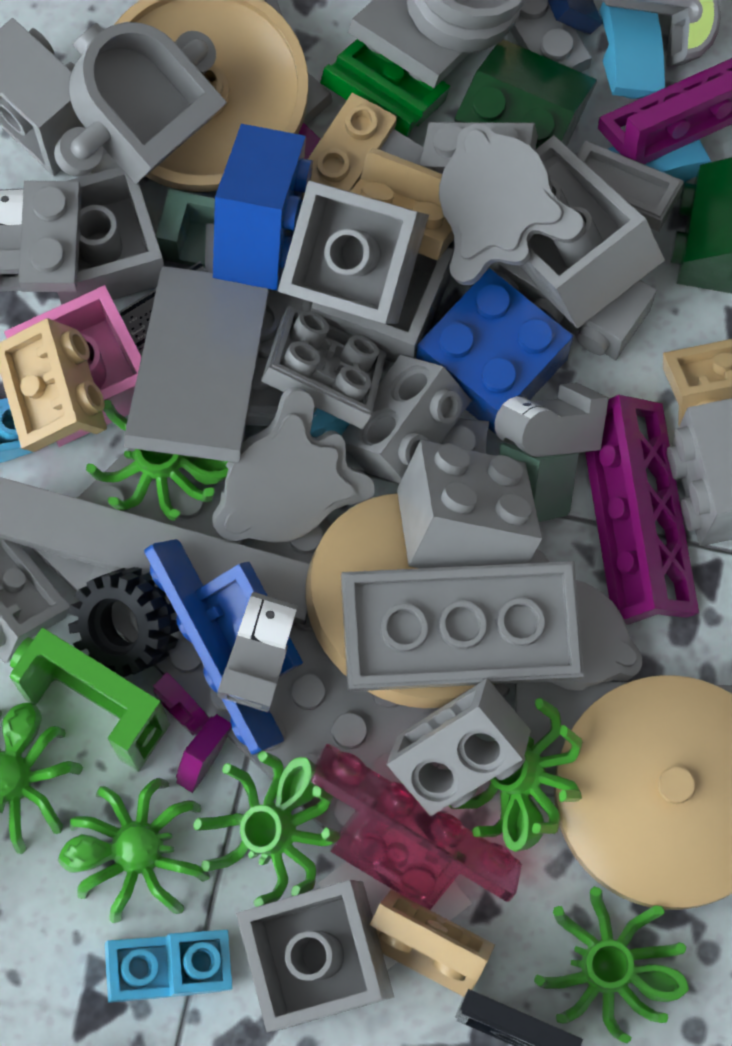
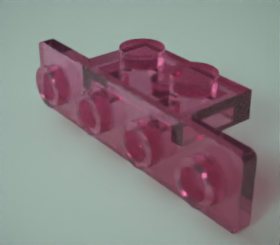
(401, 842)

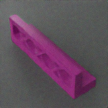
(672, 115)
(628, 510)

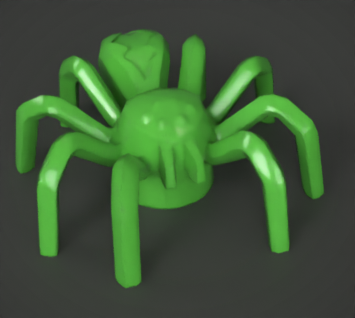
(160, 467)
(19, 731)
(520, 816)
(271, 826)
(134, 848)
(610, 968)

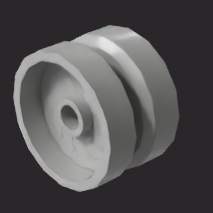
(465, 23)

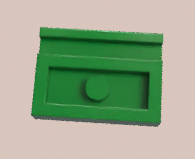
(384, 85)

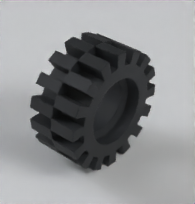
(99, 633)

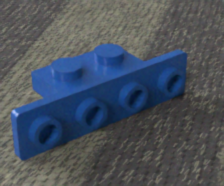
(211, 621)

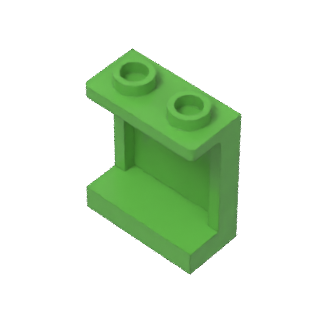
(52, 659)

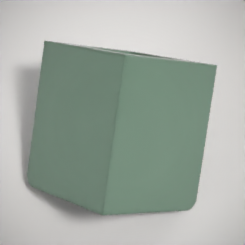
(183, 227)
(550, 480)

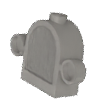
(136, 97)

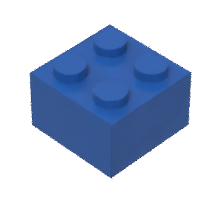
(259, 205)
(496, 346)

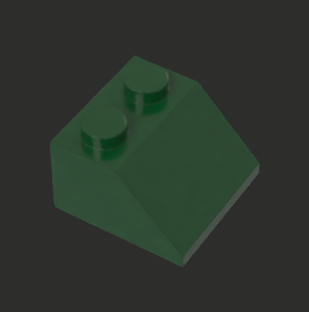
(527, 88)
(706, 244)

